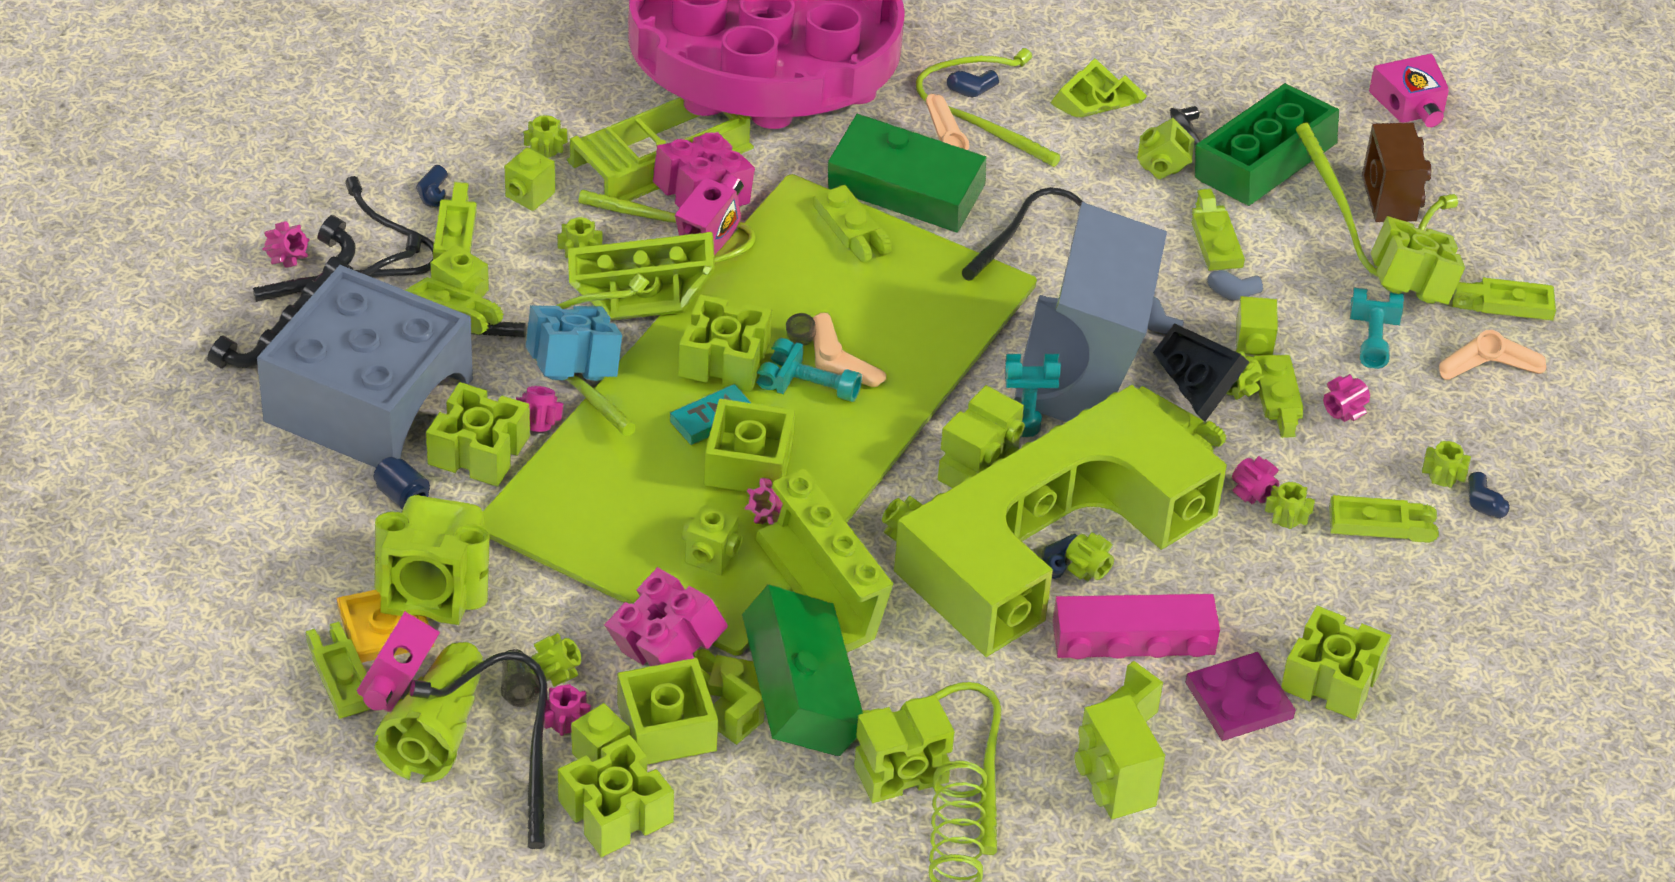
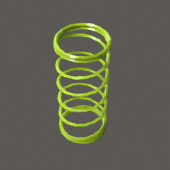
(938, 788)

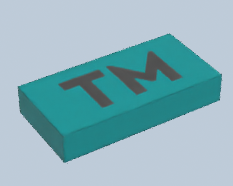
(696, 419)

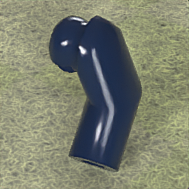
(1484, 499)

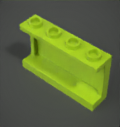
(826, 558)

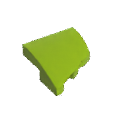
(1096, 91)

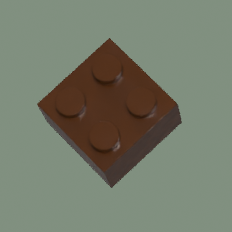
(1395, 171)

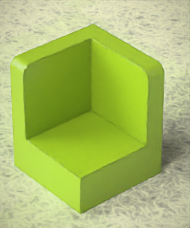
(1143, 689)
(738, 709)

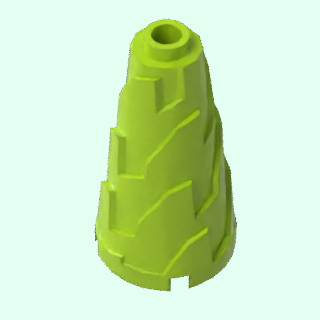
(427, 733)

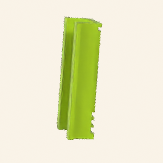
(623, 171)

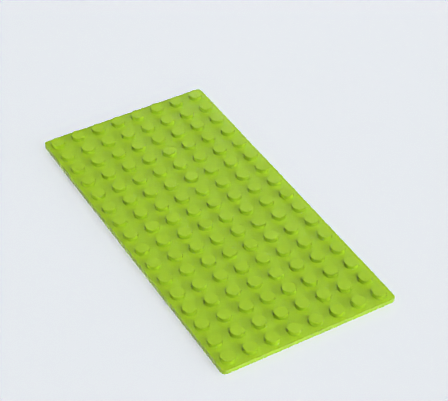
(618, 503)

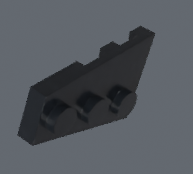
(1199, 367)

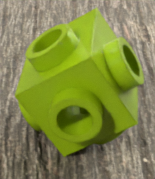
(1165, 149)
(711, 539)

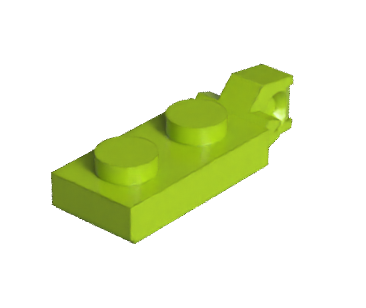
(455, 221)
(1215, 233)
(1506, 298)
(1280, 393)

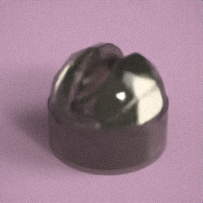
(801, 328)

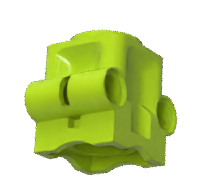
(432, 559)

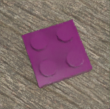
(1240, 696)

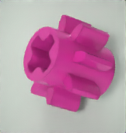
(286, 244)
(1346, 398)
(543, 407)
(1254, 479)
(759, 503)
(565, 707)

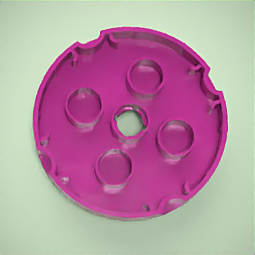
(767, 54)

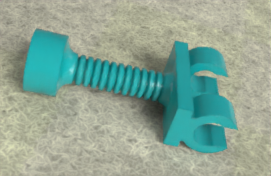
(1376, 314)
(790, 358)
(1030, 379)

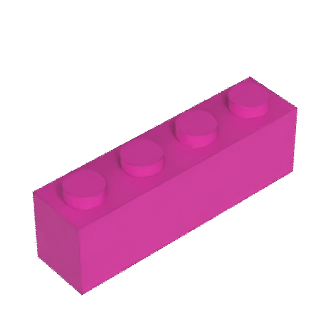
(1135, 625)

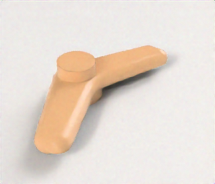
(944, 122)
(1491, 347)
(832, 358)

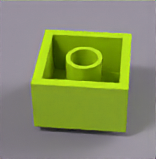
(748, 445)
(668, 710)
(1119, 757)

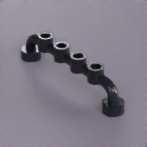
(330, 233)

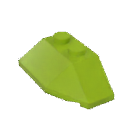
(672, 265)

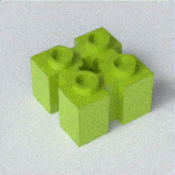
(1417, 261)
(725, 342)
(478, 434)
(980, 436)
(1335, 662)
(902, 747)
(615, 795)

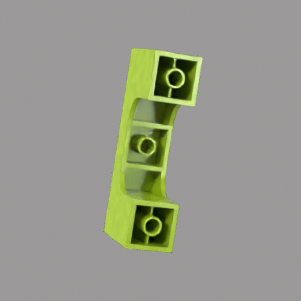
(1119, 456)

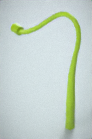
(1015, 139)
(1328, 175)
(632, 208)
(602, 404)
(989, 823)

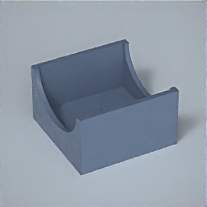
(1098, 313)
(361, 365)

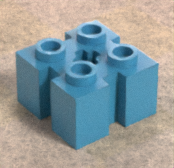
(573, 342)

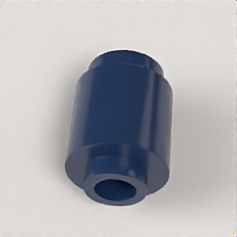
(399, 480)

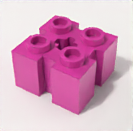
(685, 164)
(665, 622)

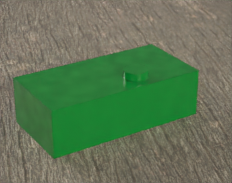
(1262, 144)
(907, 172)
(803, 670)

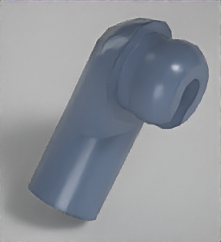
(1232, 287)
(1159, 321)

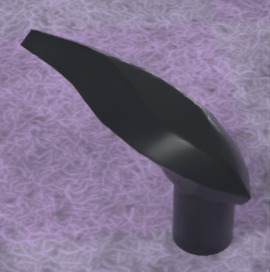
(1184, 116)

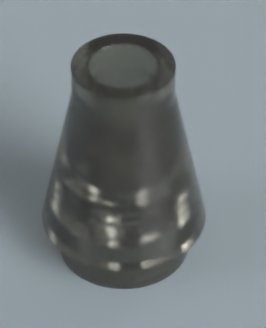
(518, 683)

